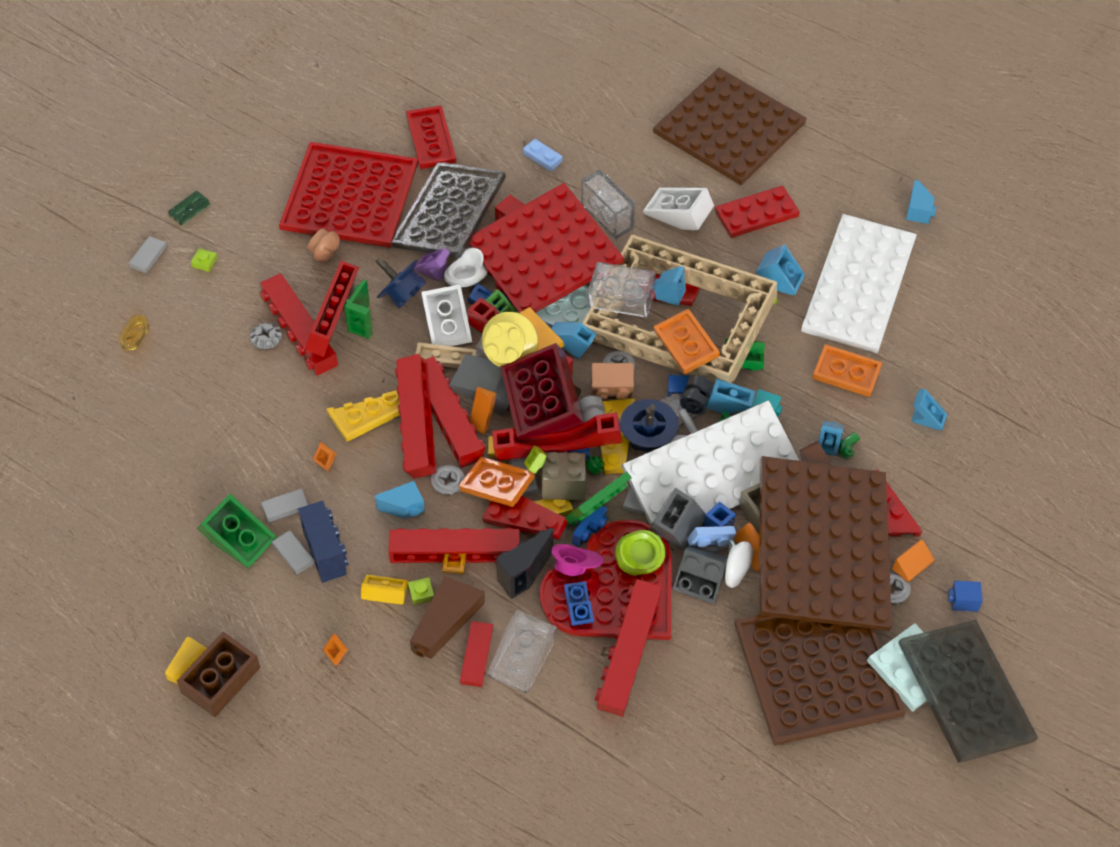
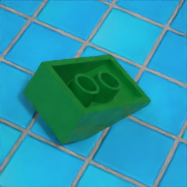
(237, 531)

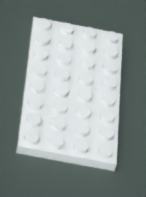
(859, 283)
(710, 462)

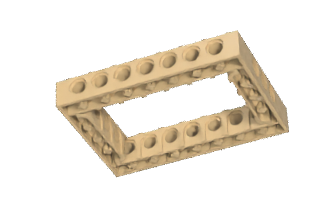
(749, 288)

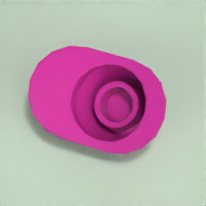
(574, 560)

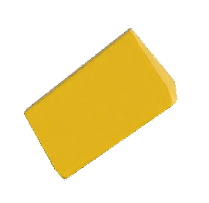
(384, 589)
(184, 658)

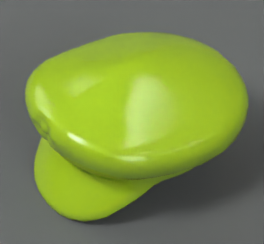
(640, 552)

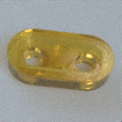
(132, 335)

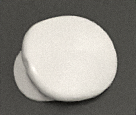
(467, 269)
(738, 562)

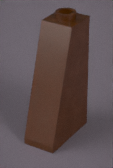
(445, 616)

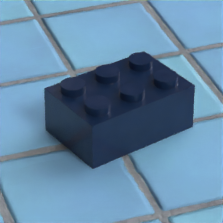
(323, 541)

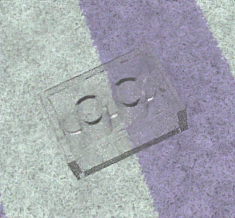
(608, 204)
(621, 289)

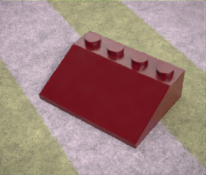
(541, 393)

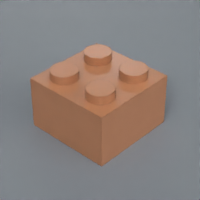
(612, 380)

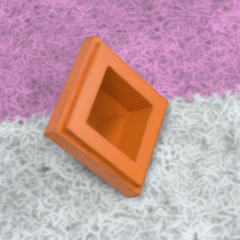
(324, 456)
(335, 649)

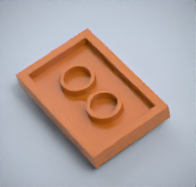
(686, 341)
(847, 370)
(496, 481)

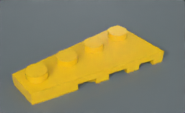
(615, 454)

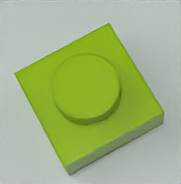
(204, 260)
(535, 459)
(421, 590)

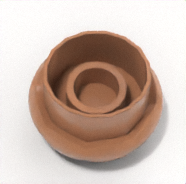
(323, 245)

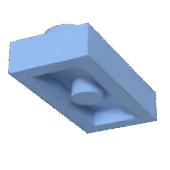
(542, 155)
(711, 536)

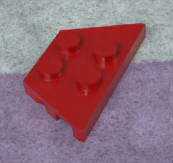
(899, 518)

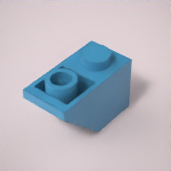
(575, 336)

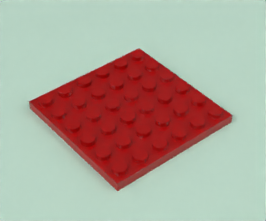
(349, 193)
(544, 249)

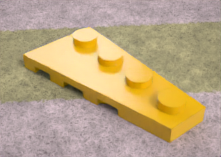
(364, 416)

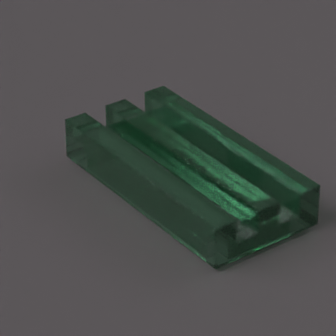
(191, 209)

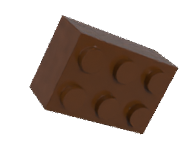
(218, 674)

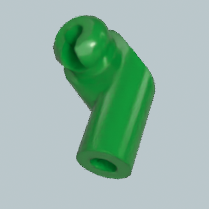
(846, 445)

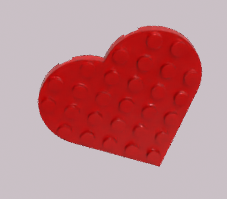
(608, 588)

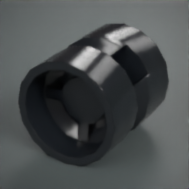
(696, 394)

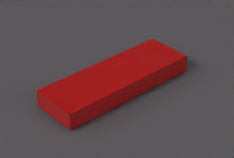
(476, 654)

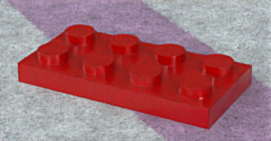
(430, 136)
(757, 211)

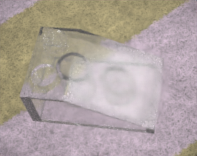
(522, 651)

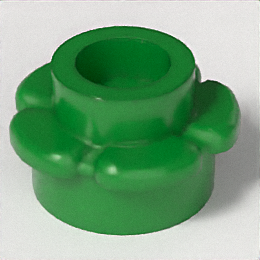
(595, 464)

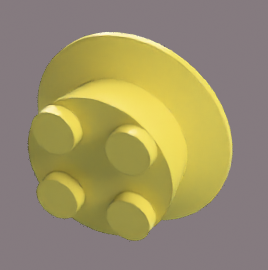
(508, 338)

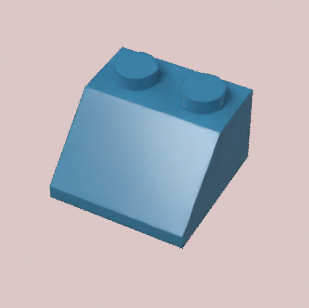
(783, 268)

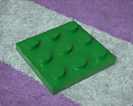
(598, 499)

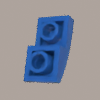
(590, 524)
(578, 603)

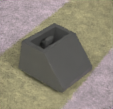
(678, 518)
(701, 573)

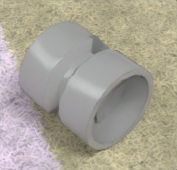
(591, 406)

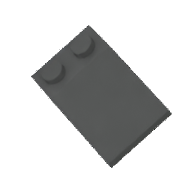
(482, 373)

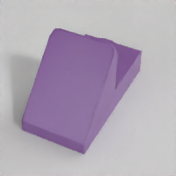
(433, 264)

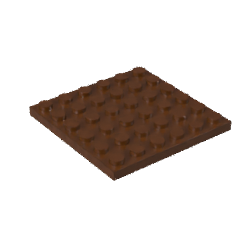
(729, 126)
(814, 676)

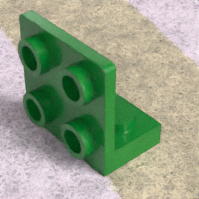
(357, 311)

